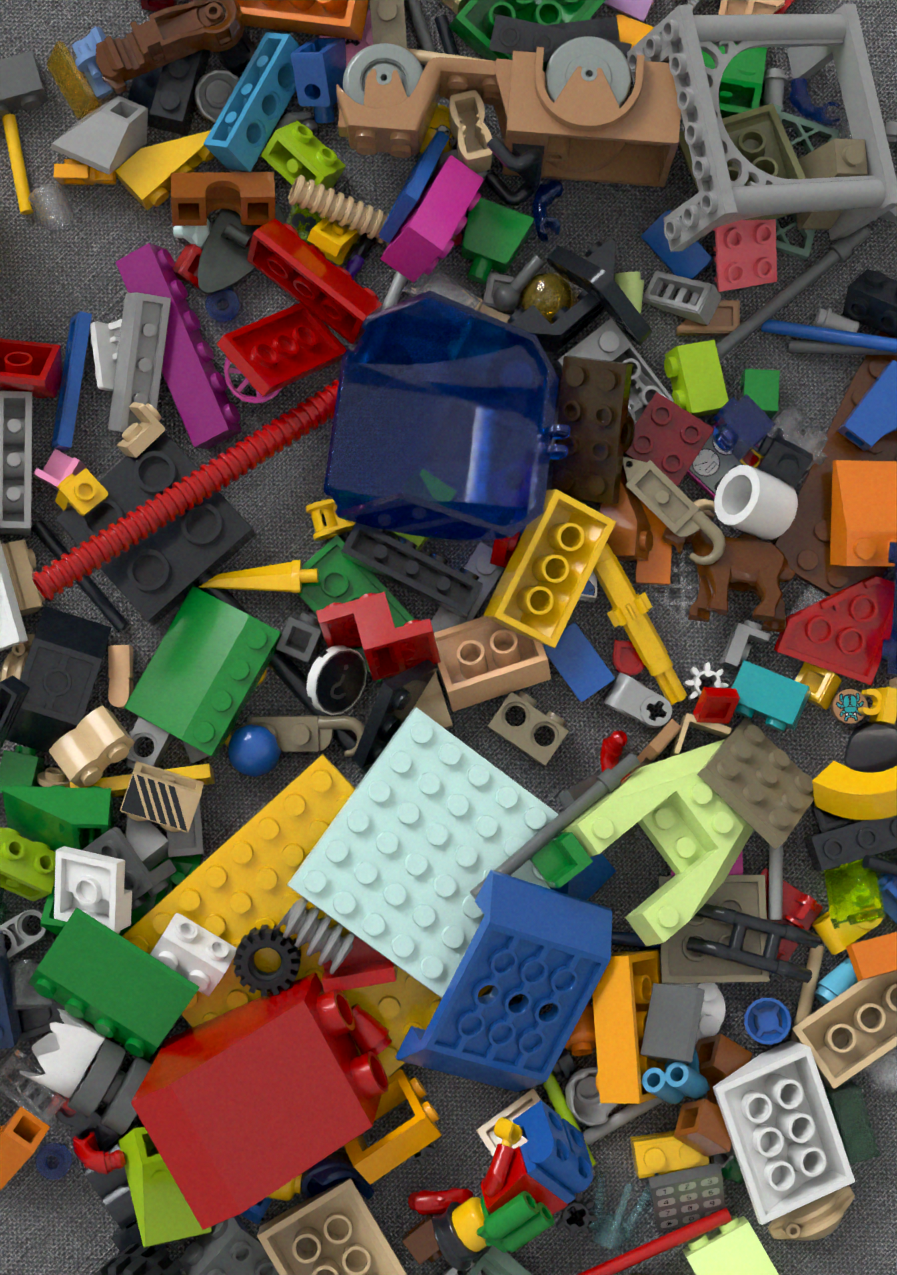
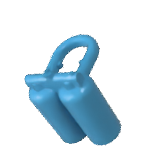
(677, 1081)

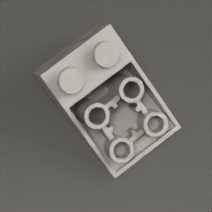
(612, 345)

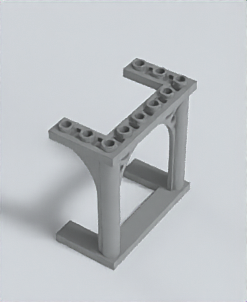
(813, 44)

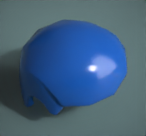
(253, 750)

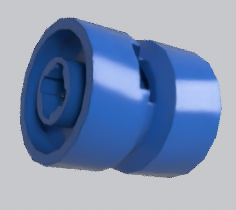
(768, 1021)

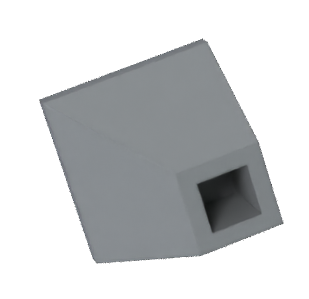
(106, 135)

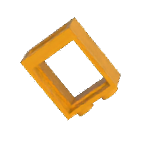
(403, 1141)

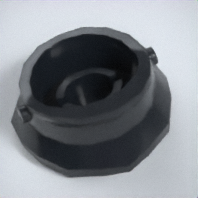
(871, 748)

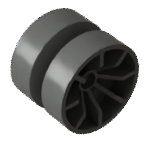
(110, 1085)

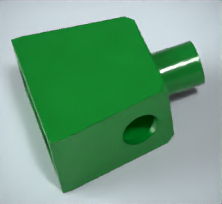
(493, 238)

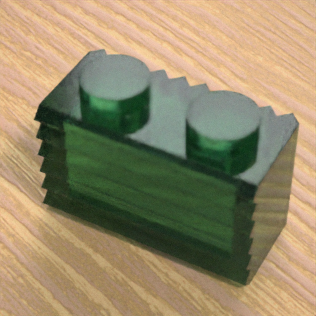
(853, 1122)

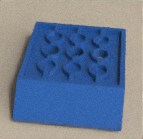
(526, 945)

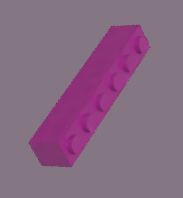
(187, 358)

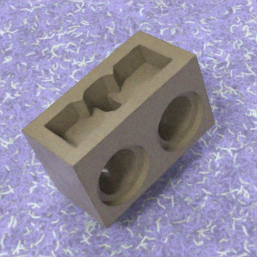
(523, 736)

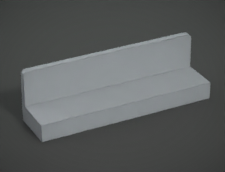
(138, 356)

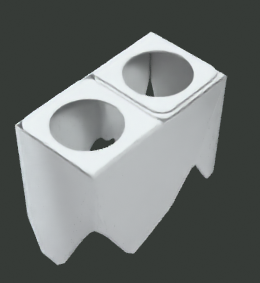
(65, 1053)

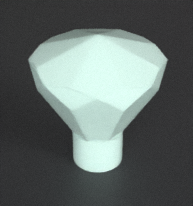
(193, 234)

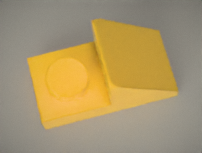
(333, 239)

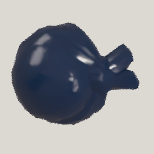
(332, 1171)

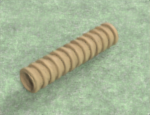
(337, 207)

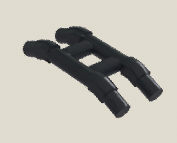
(734, 952)

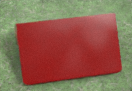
(359, 969)

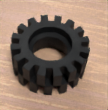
(262, 980)

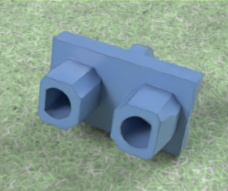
(86, 61)

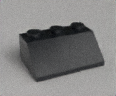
(170, 92)

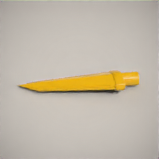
(276, 577)

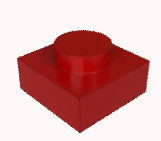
(716, 705)

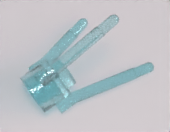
(612, 1228)

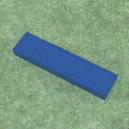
(71, 381)

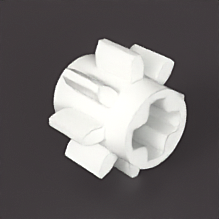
(706, 673)

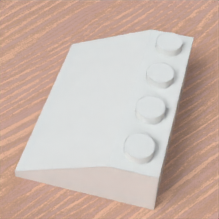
(783, 1131)

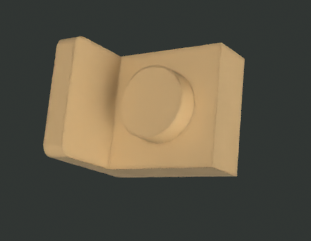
(140, 436)

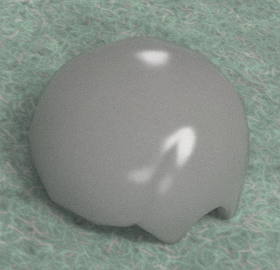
(213, 92)
(584, 1098)

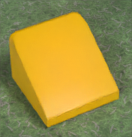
(821, 682)

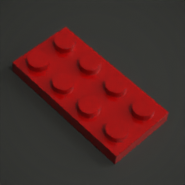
(281, 348)

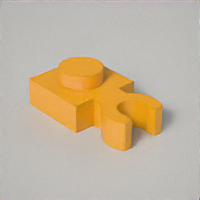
(81, 174)

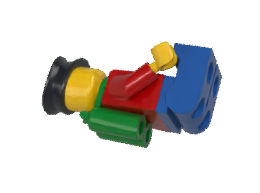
(519, 1188)

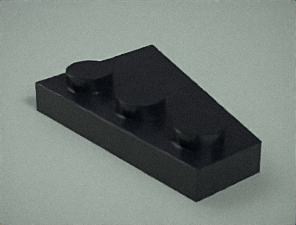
(391, 709)

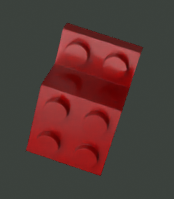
(370, 625)

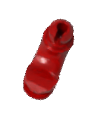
(612, 750)
(98, 1161)
(437, 1202)

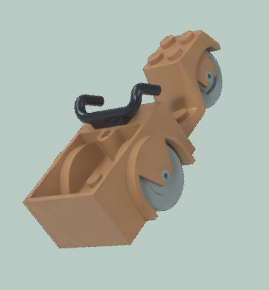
(551, 123)

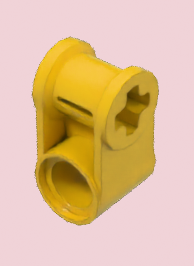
(334, 526)
(839, 938)

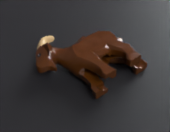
(743, 567)

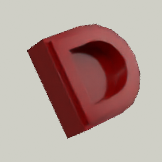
(626, 659)

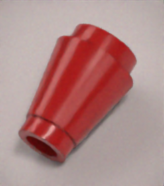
(368, 1032)

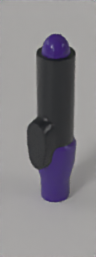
(357, 254)

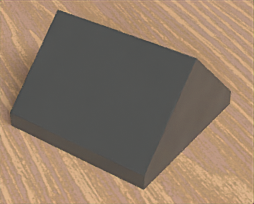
(672, 1023)

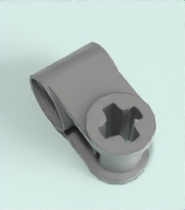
(632, 698)

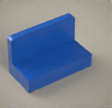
(579, 663)

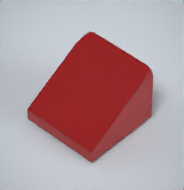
(187, 265)

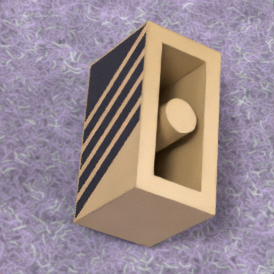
(161, 797)

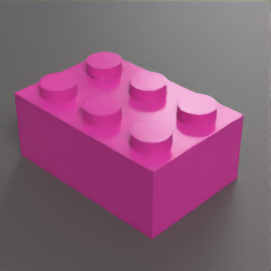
(434, 220)

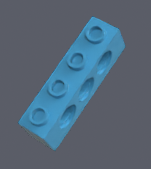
(255, 104)

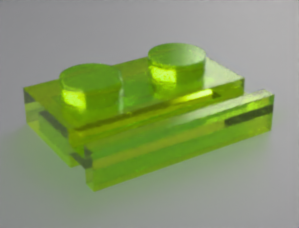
(853, 894)

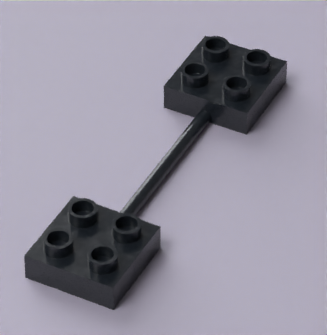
(182, 554)

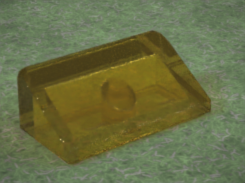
(71, 81)

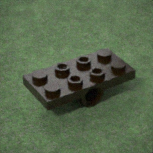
(596, 409)

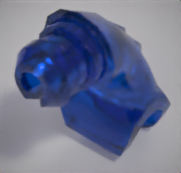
(802, 102)
(543, 198)

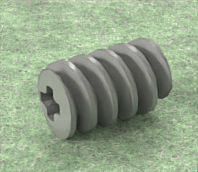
(317, 934)

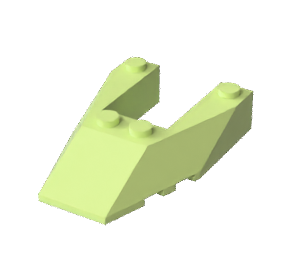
(685, 823)

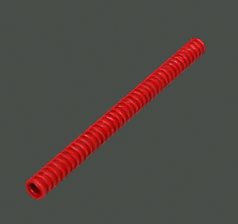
(187, 493)

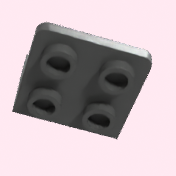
(137, 876)
(227, 1251)

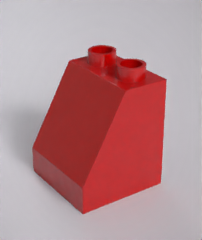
(258, 1097)

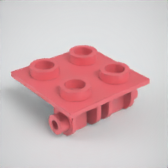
(745, 254)

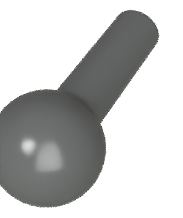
(508, 295)

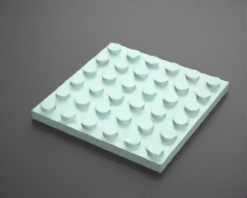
(415, 846)

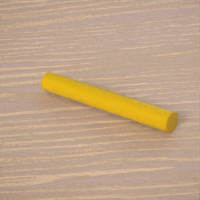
(17, 163)

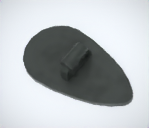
(226, 252)

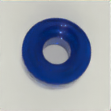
(228, 314)
(63, 1155)

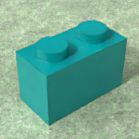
(770, 696)

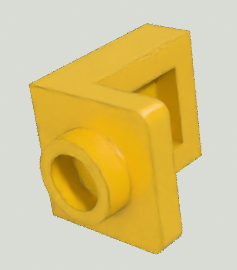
(81, 492)

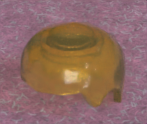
(548, 294)

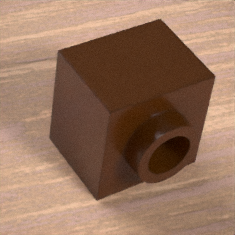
(421, 1241)

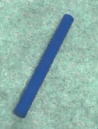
(830, 335)

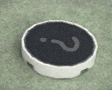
(337, 680)

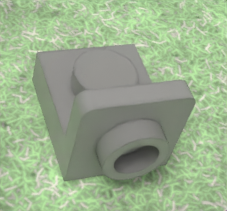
(737, 648)

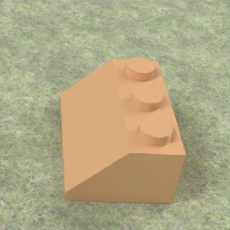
(487, 661)

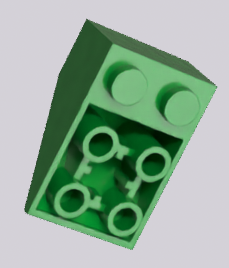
(741, 80)
(59, 814)

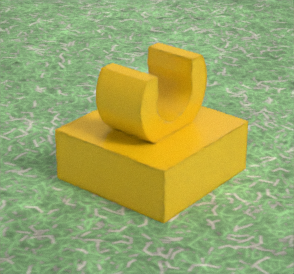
(883, 706)

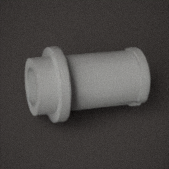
(774, 86)
(830, 320)

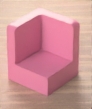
(58, 468)

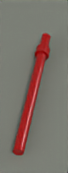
(661, 1244)

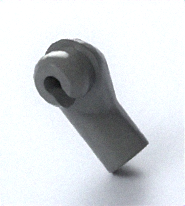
(303, 117)

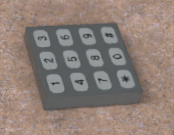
(686, 1196)

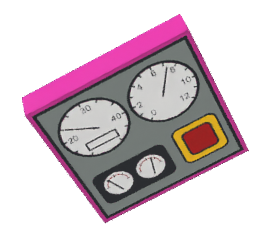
(714, 464)

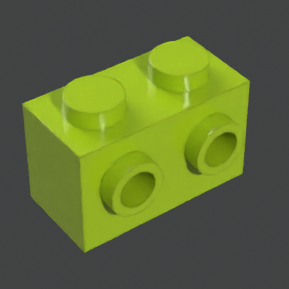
(298, 152)
(696, 378)
(25, 866)

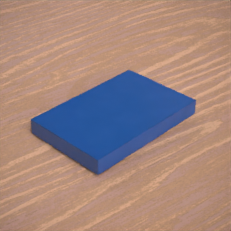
(413, 186)

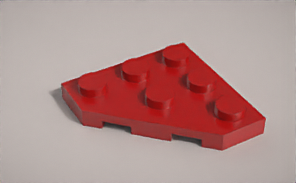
(843, 629)

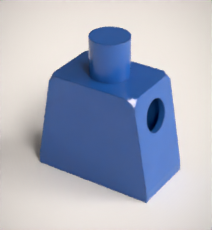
(317, 71)

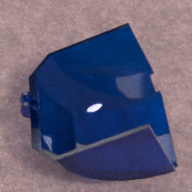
(443, 424)

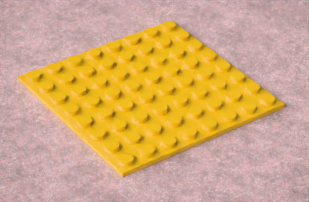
(248, 888)

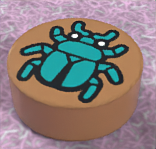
(846, 704)

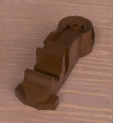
(169, 37)

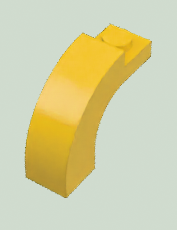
(856, 793)

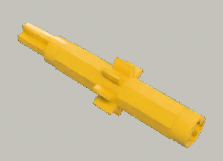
(631, 613)

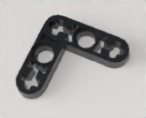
(604, 288)

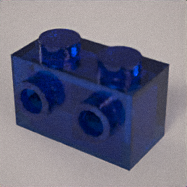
(741, 426)

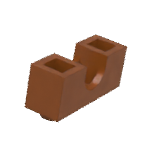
(200, 193)
(701, 1121)

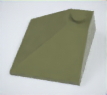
(762, 142)

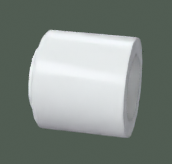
(755, 502)

